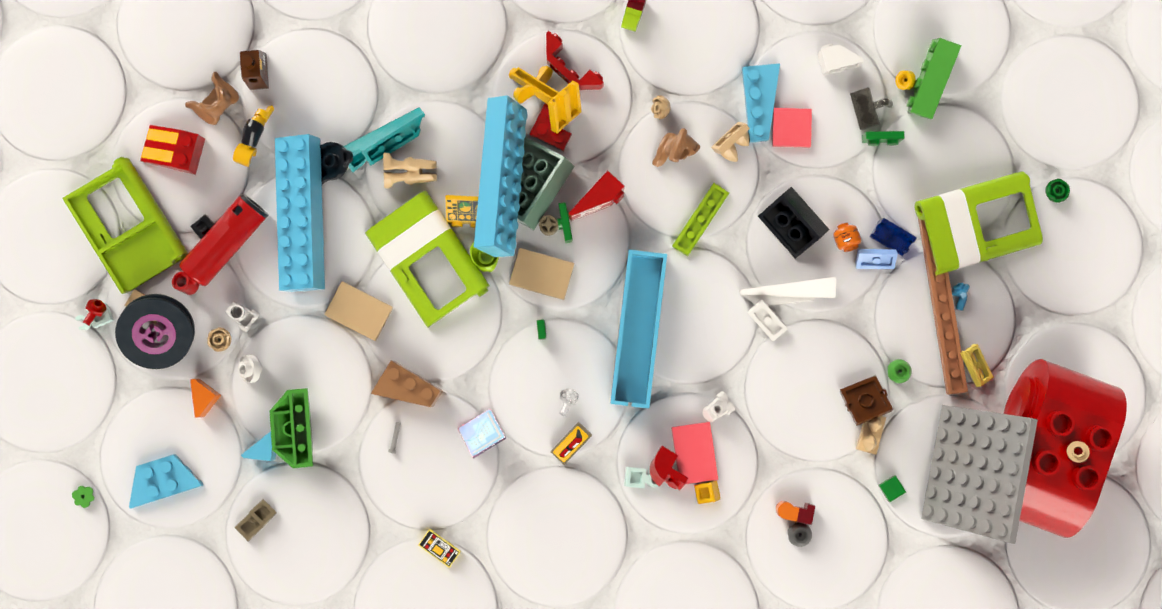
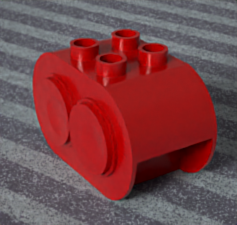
(1068, 409)

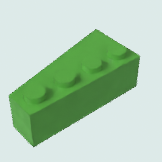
(933, 77)

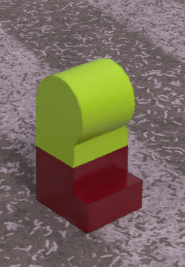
(633, 14)

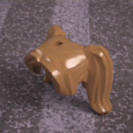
(216, 103)
(675, 147)

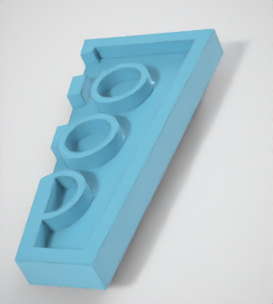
(759, 95)

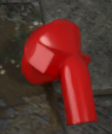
(95, 307)

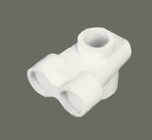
(246, 318)
(718, 407)

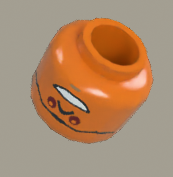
(847, 237)

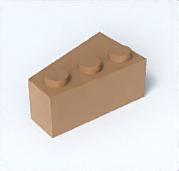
(404, 385)

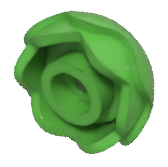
(905, 368)

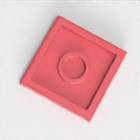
(791, 127)

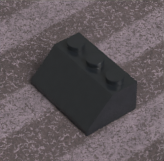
(793, 222)

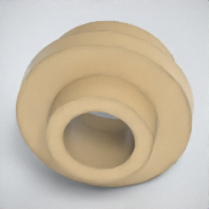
(1078, 458)

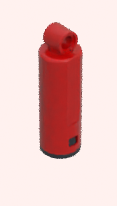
(219, 245)

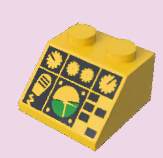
(461, 210)

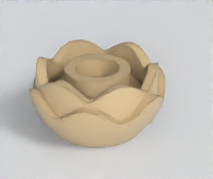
(660, 107)
(213, 337)

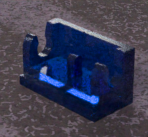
(892, 236)

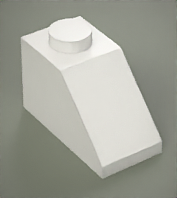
(837, 59)

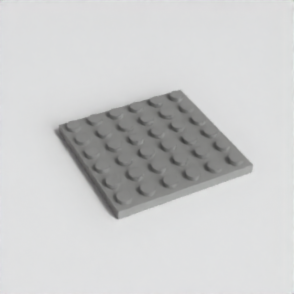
(979, 472)

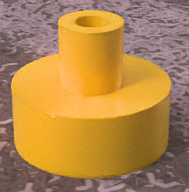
(905, 80)

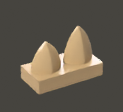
(725, 145)
(871, 435)

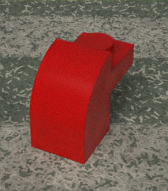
(662, 470)

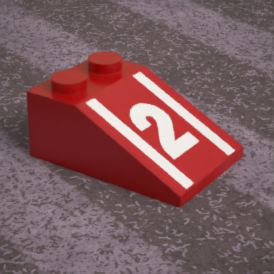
(601, 196)

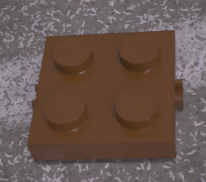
(866, 400)

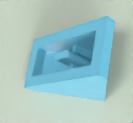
(261, 450)

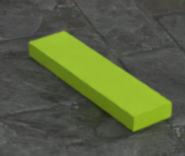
(700, 219)

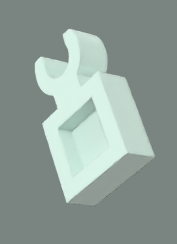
(98, 321)
(637, 478)

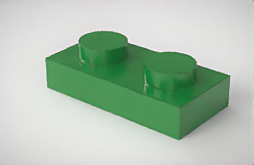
(890, 137)

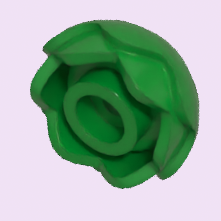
(1063, 190)

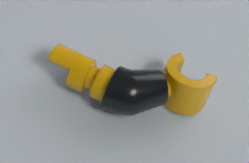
(251, 134)

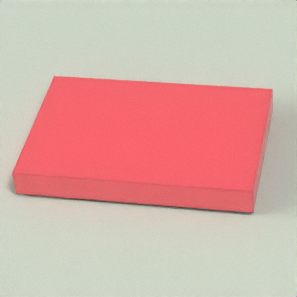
(695, 452)

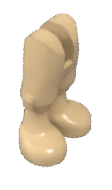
(413, 167)

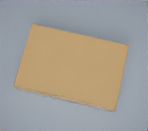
(541, 273)
(358, 311)

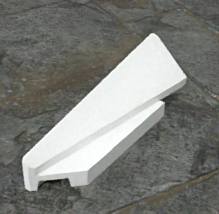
(792, 292)

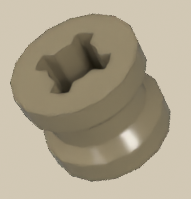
(548, 221)

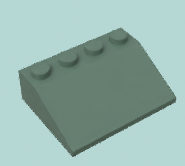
(540, 182)

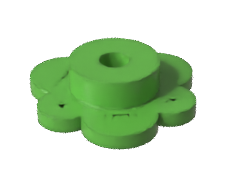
(79, 498)

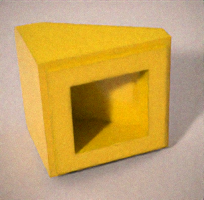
(707, 492)

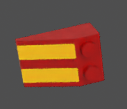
(173, 149)

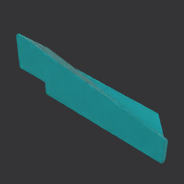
(385, 139)

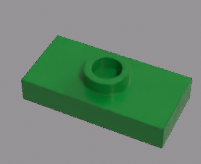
(564, 223)

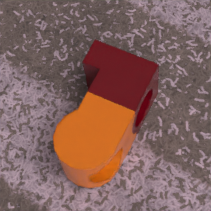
(794, 513)

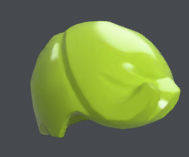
(483, 260)

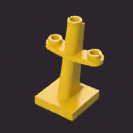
(562, 105)

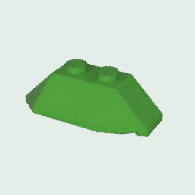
(292, 428)

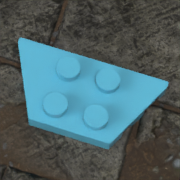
(160, 480)

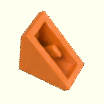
(203, 397)

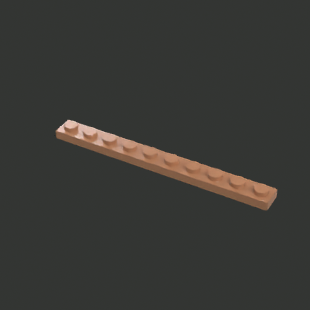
(944, 321)

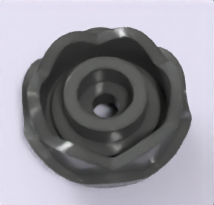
(793, 534)

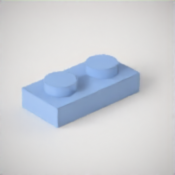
(876, 258)

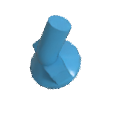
(960, 290)

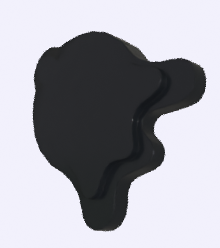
(334, 161)

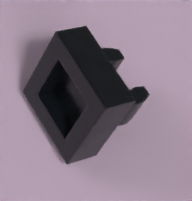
(202, 226)

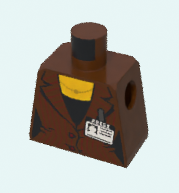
(254, 66)

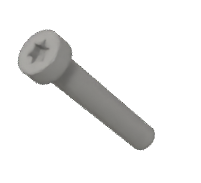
(395, 437)

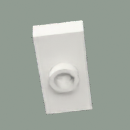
(767, 320)

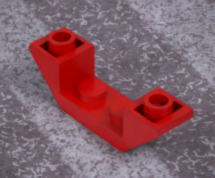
(589, 81)

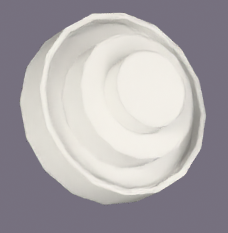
(249, 368)

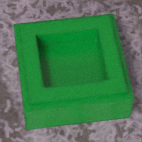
(541, 329)
(892, 488)

